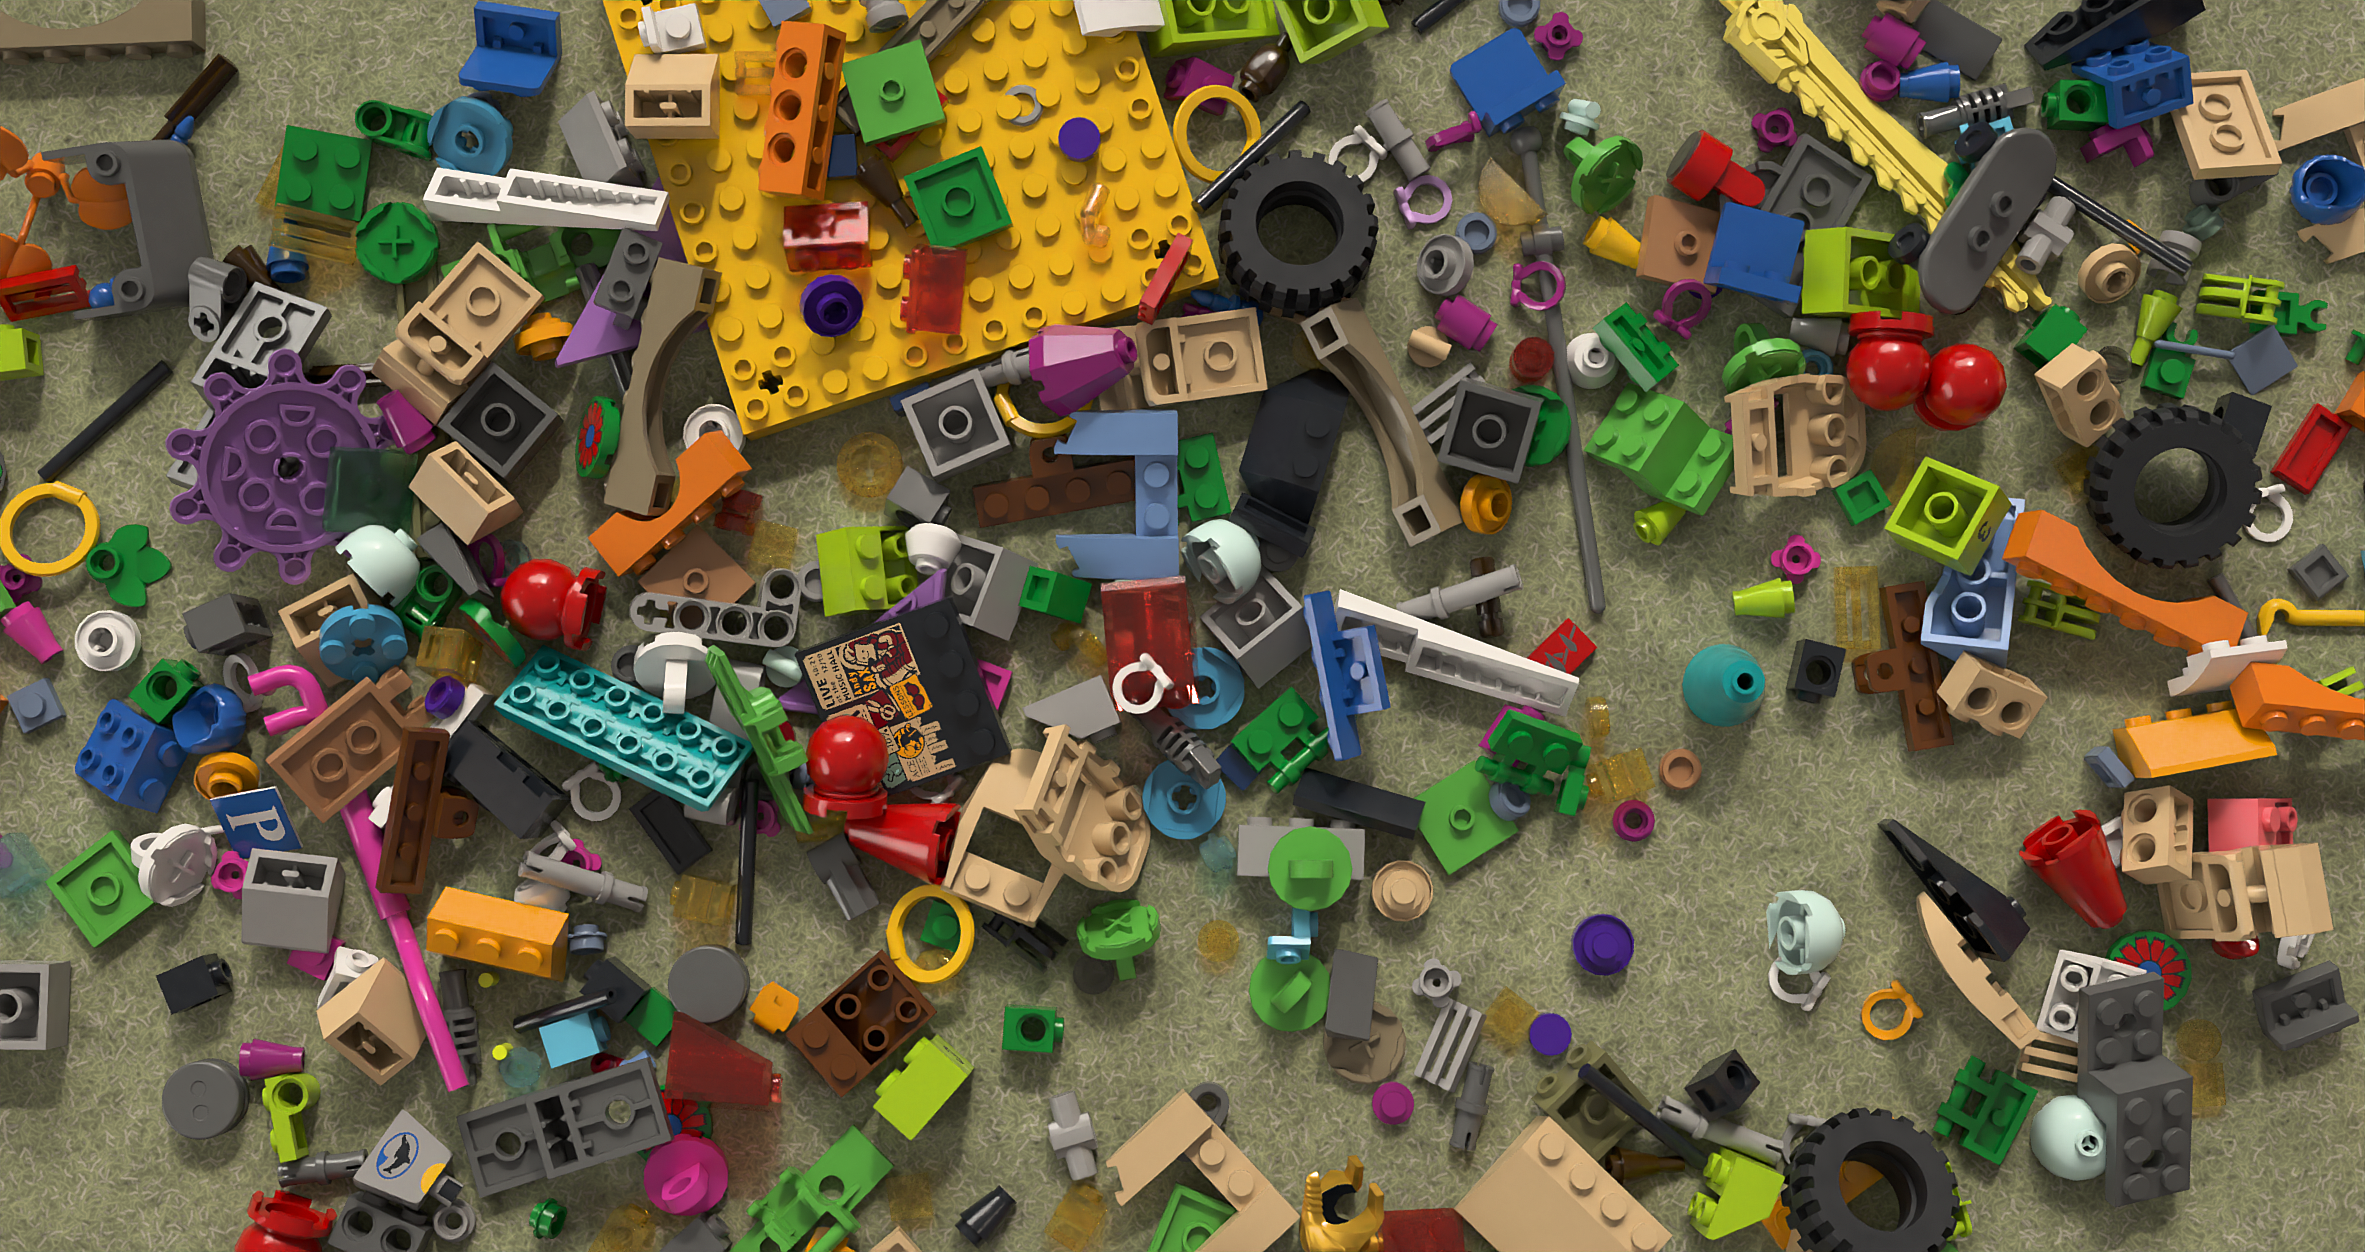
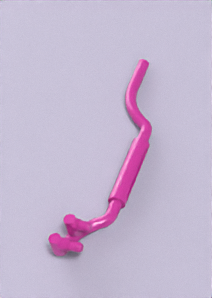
(367, 843)

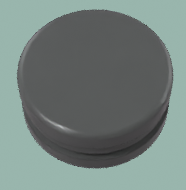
(709, 983)
(205, 1098)

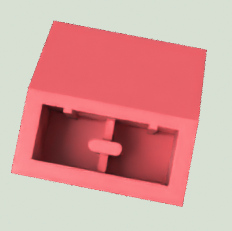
(2250, 822)

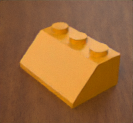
(2189, 741)
(499, 933)

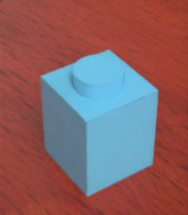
(575, 1038)

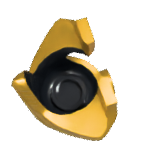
(1321, 1227)

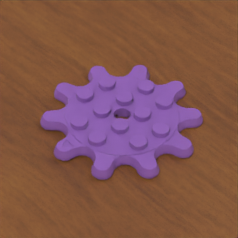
(241, 458)

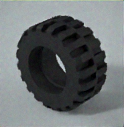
(1305, 183)
(2216, 517)
(1899, 1155)

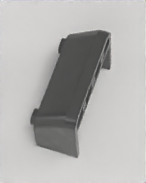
(165, 219)

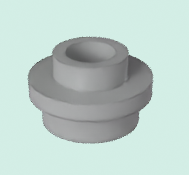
(445, 1230)

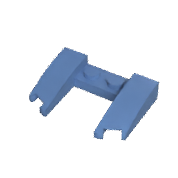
(1154, 442)

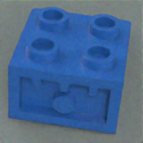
(2139, 81)
(1755, 253)

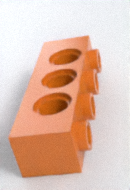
(812, 129)

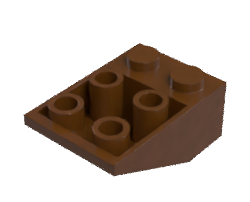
(860, 1024)

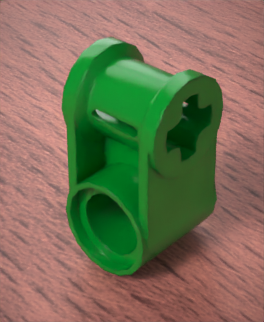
(403, 130)
(424, 605)

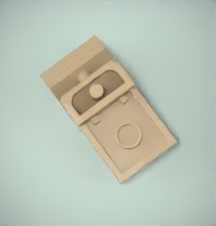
(456, 332)
(1190, 361)
(2248, 894)

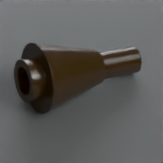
(881, 182)
(252, 264)
(1634, 1166)

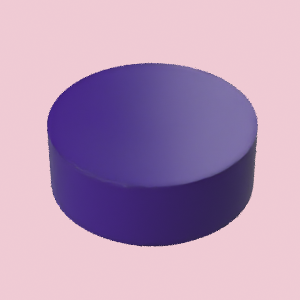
(1079, 139)
(444, 697)
(1549, 1034)

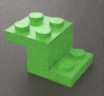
(1664, 448)

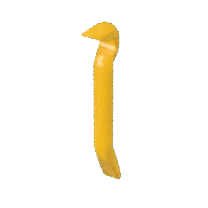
(2296, 617)

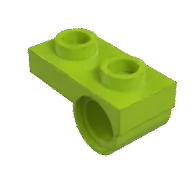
(288, 1129)

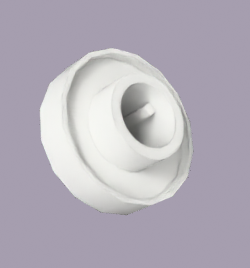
(714, 418)
(107, 641)

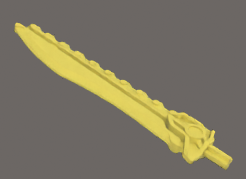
(1789, 54)

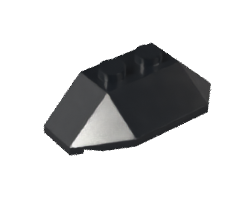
(1294, 441)

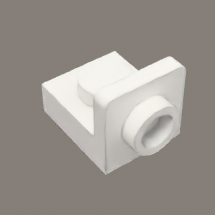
(672, 30)
(347, 967)

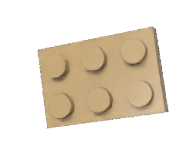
(2225, 128)

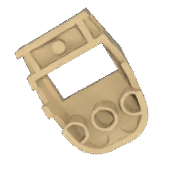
(1820, 430)
(1110, 823)
(988, 883)
(1970, 974)

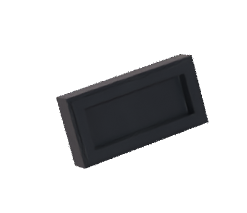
(1272, 525)
(670, 830)

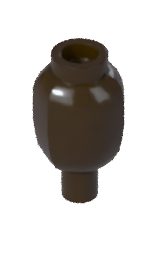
(1265, 69)

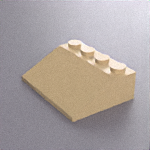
(1556, 1199)

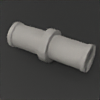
(1398, 140)

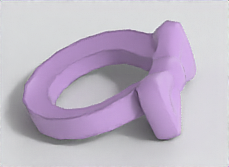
(1412, 218)

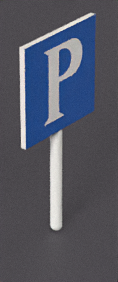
(255, 821)

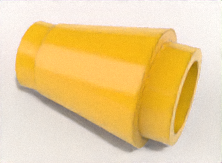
(1611, 241)

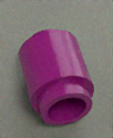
(1893, 40)
(1465, 323)

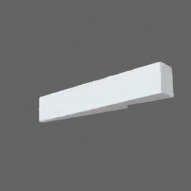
(542, 201)
(1458, 658)

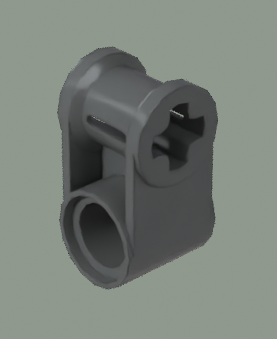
(214, 291)

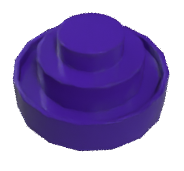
(831, 305)
(1602, 944)

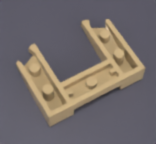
(2319, 117)
(1186, 1128)

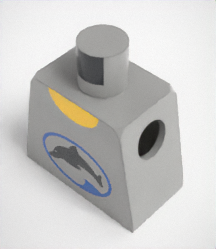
(408, 1166)

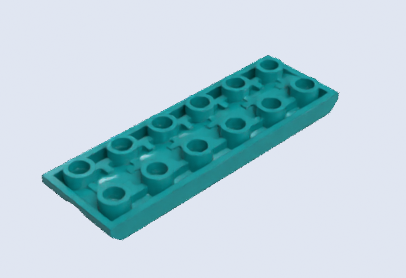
(623, 728)

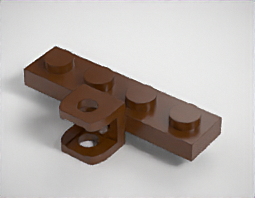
(1054, 487)
(1908, 669)
(420, 809)

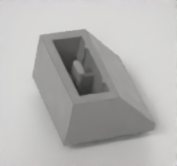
(597, 142)
(291, 900)

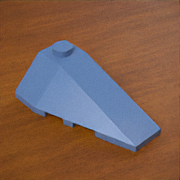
(1975, 609)

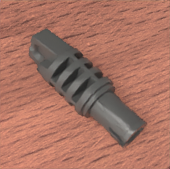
(1975, 107)
(1181, 746)
(461, 1020)

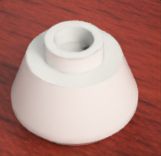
(1579, 362)
(931, 547)
(542, 895)

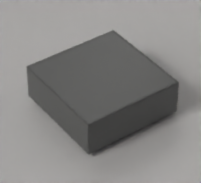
(2318, 572)

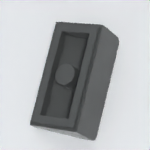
(1955, 38)
(1351, 995)

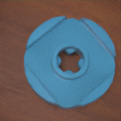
(485, 122)
(355, 663)
(1228, 696)
(1165, 812)

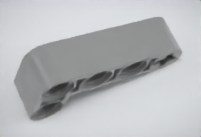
(714, 612)
(723, 810)

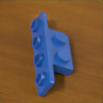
(1347, 671)

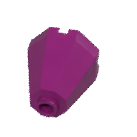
(1078, 363)

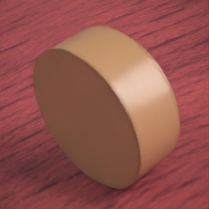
(1680, 769)

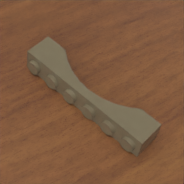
(147, 28)
(1354, 355)
(640, 469)

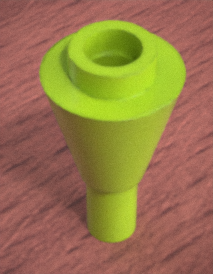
(2155, 317)
(1657, 521)

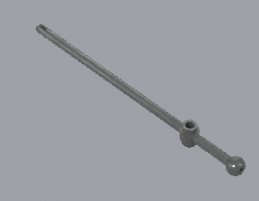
(1542, 243)

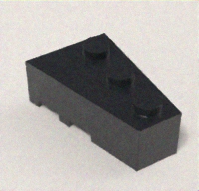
(503, 781)

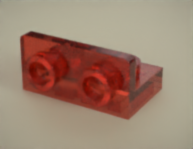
(827, 236)
(935, 289)
(1421, 1231)

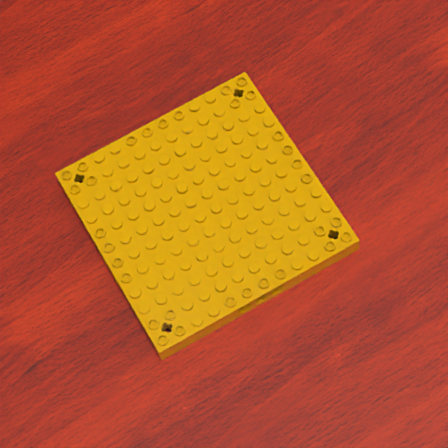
(1014, 279)

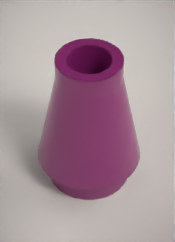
(405, 422)
(269, 1059)

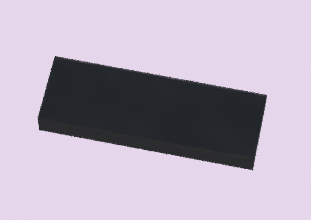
(1359, 803)

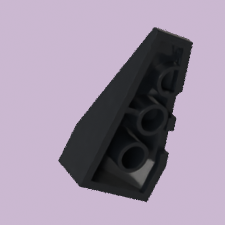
(2105, 26)
(1978, 910)

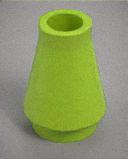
(1765, 600)

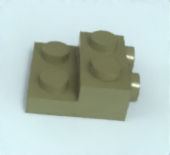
(1581, 1109)

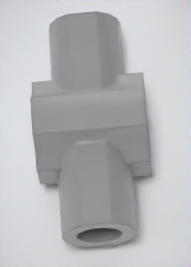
(2045, 235)
(1073, 1135)

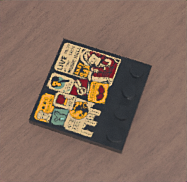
(916, 686)

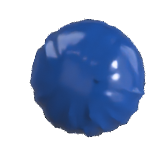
(2328, 189)
(210, 721)

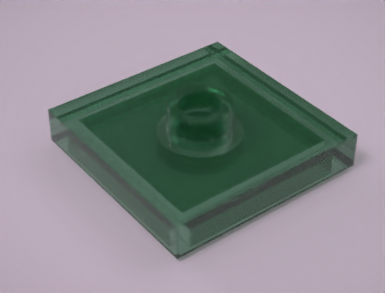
(368, 489)

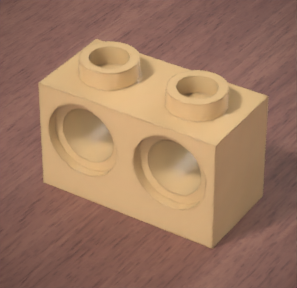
(2080, 394)
(1990, 695)
(2157, 835)

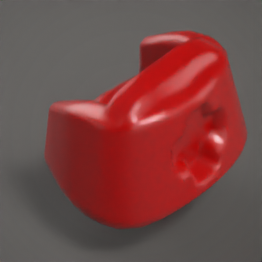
(2236, 949)

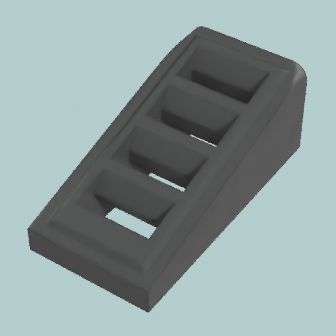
(457, 561)

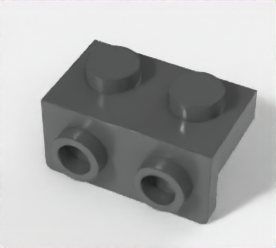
(627, 277)
(2303, 1007)

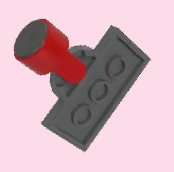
(1809, 187)

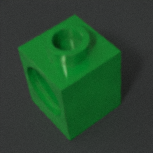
(2088, 95)
(2052, 333)
(1055, 594)
(151, 692)
(1013, 1033)

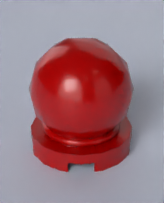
(1889, 361)
(1962, 388)
(551, 601)
(846, 765)
(284, 1224)

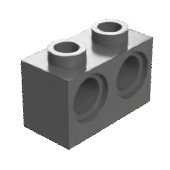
(226, 625)
(386, 1218)

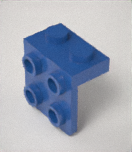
(513, 49)
(1505, 82)
(131, 758)

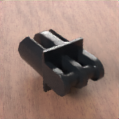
(1027, 935)

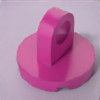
(686, 1175)

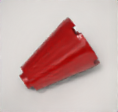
(909, 837)
(2077, 867)

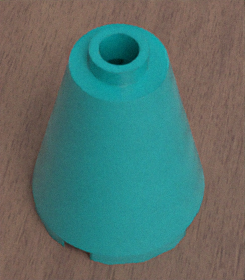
(1724, 685)

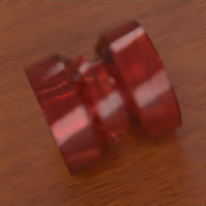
(1525, 364)
(742, 502)

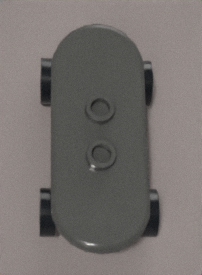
(1982, 219)

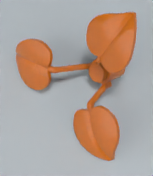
(99, 204)

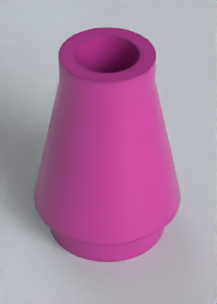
(31, 631)

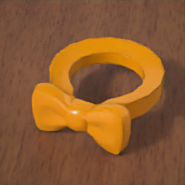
(1911, 1011)

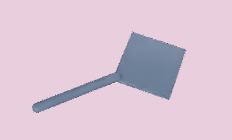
(2256, 361)

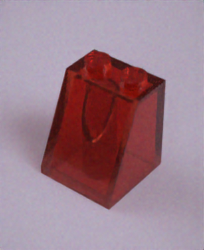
(1157, 620)
(717, 1071)

